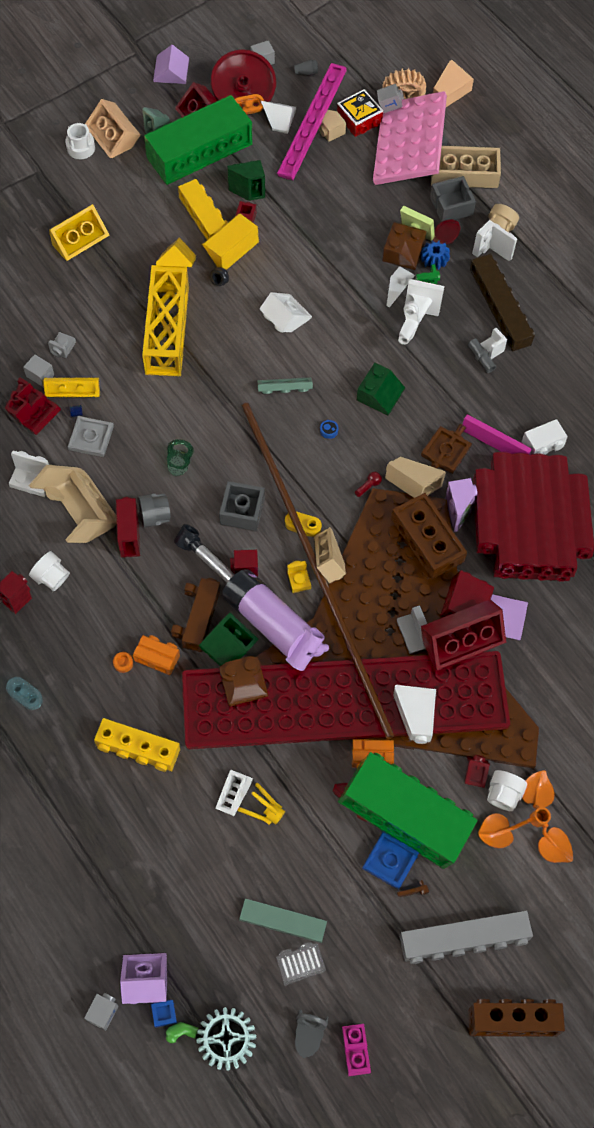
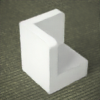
(495, 344)

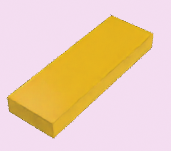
(71, 387)

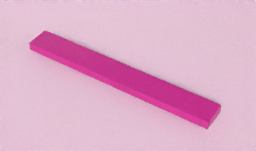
(311, 121)

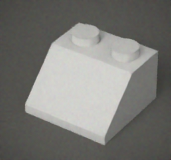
(284, 312)

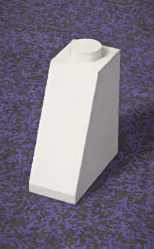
(417, 711)

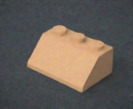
(112, 128)

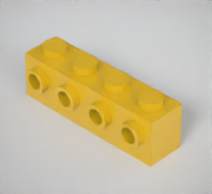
(201, 208)
(137, 745)

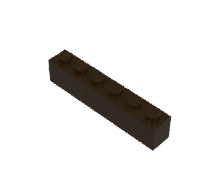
(502, 302)

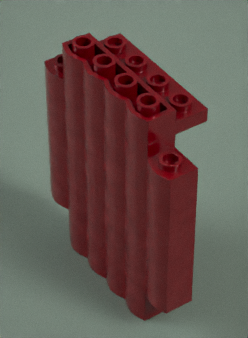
(533, 516)

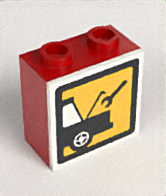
(360, 112)

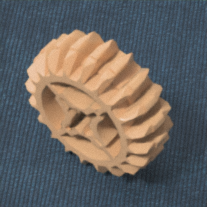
(410, 82)

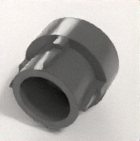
(154, 509)

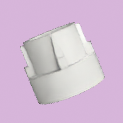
(79, 141)
(49, 571)
(506, 790)

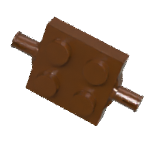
(447, 449)

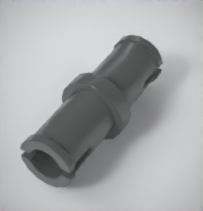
(482, 355)

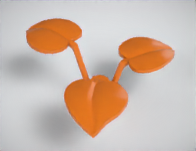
(554, 845)

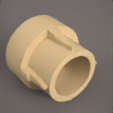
(504, 217)

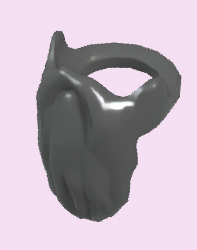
(309, 1033)

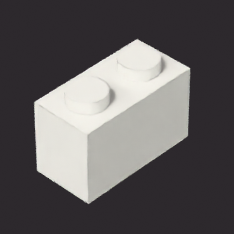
(545, 438)

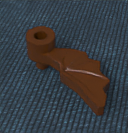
(423, 889)

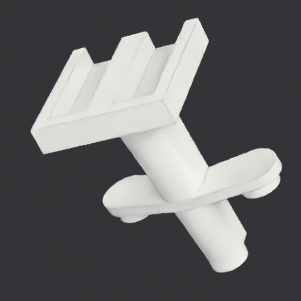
(420, 300)

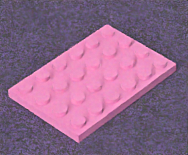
(411, 139)

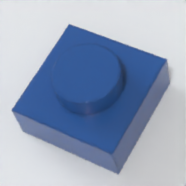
(163, 1013)

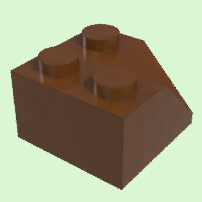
(404, 246)

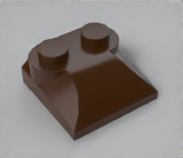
(243, 680)

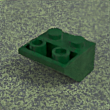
(247, 180)
(228, 641)

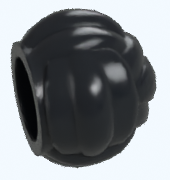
(219, 276)

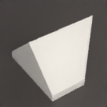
(279, 115)

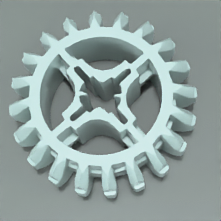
(206, 1040)

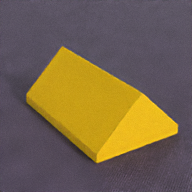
(78, 233)
(232, 241)
(177, 255)

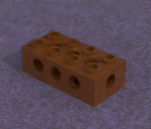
(428, 535)
(549, 1012)

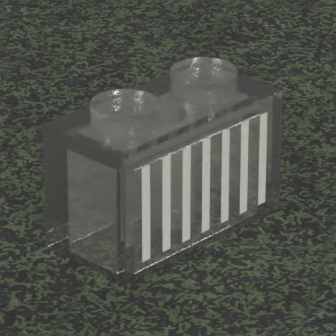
(300, 963)

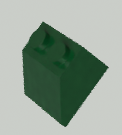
(380, 389)

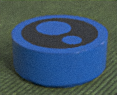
(329, 429)

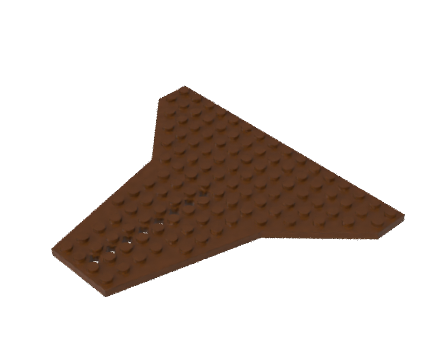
(364, 604)

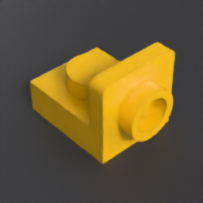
(298, 576)

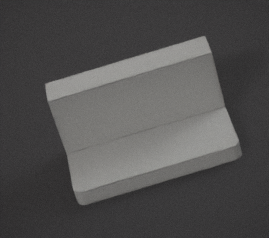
(411, 630)

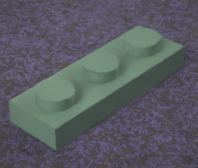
(285, 385)

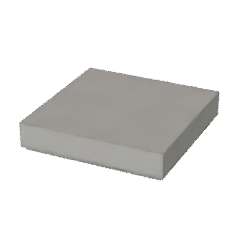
(90, 436)

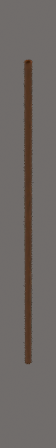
(321, 579)

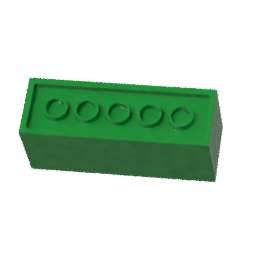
(198, 139)
(408, 810)

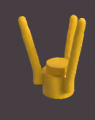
(273, 811)

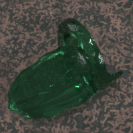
(178, 460)

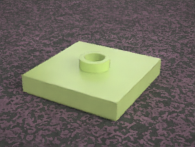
(417, 220)

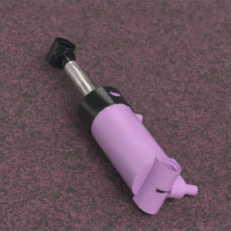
(260, 606)

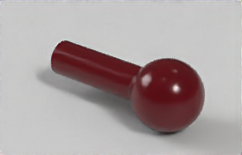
(373, 479)

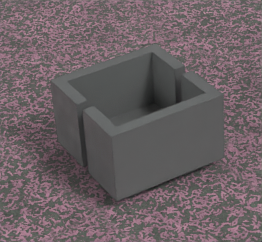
(452, 199)

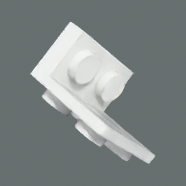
(495, 238)
(25, 471)

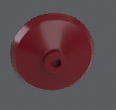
(447, 231)

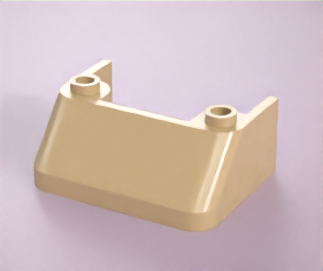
(80, 498)

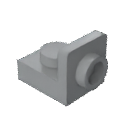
(61, 345)

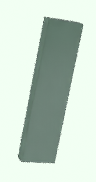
(283, 920)

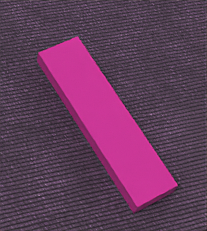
(493, 437)

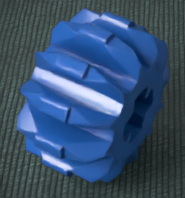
(435, 254)

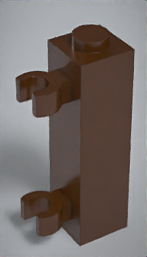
(201, 613)

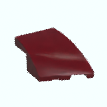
(31, 407)

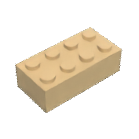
(477, 164)

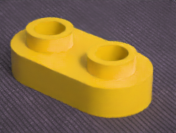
(305, 521)

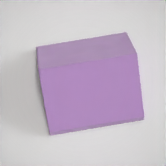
(171, 66)

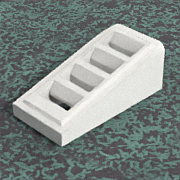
(239, 795)

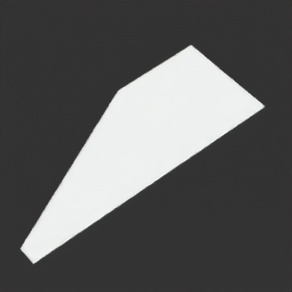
(398, 283)

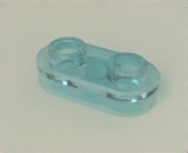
(25, 694)

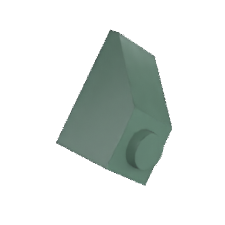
(154, 119)

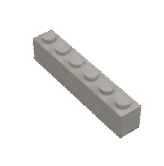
(466, 936)

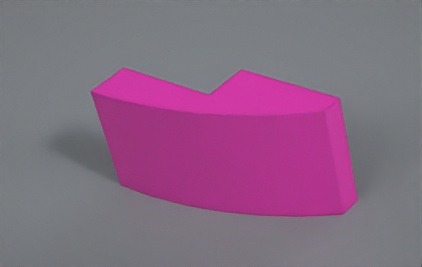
(356, 1050)

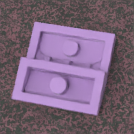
(514, 615)

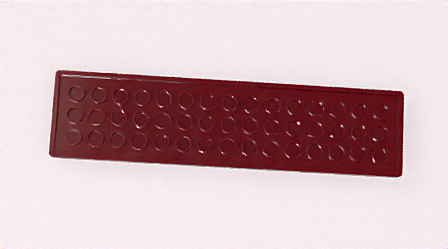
(332, 704)

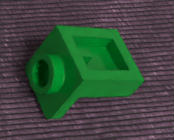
(431, 277)

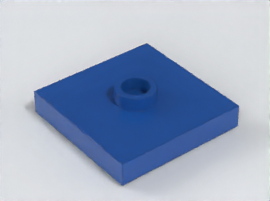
(390, 860)

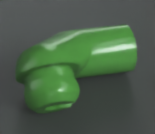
(180, 1029)

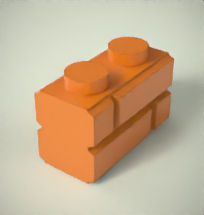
(156, 654)
(362, 748)

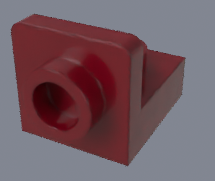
(477, 771)

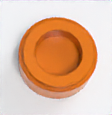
(123, 662)

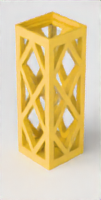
(169, 280)

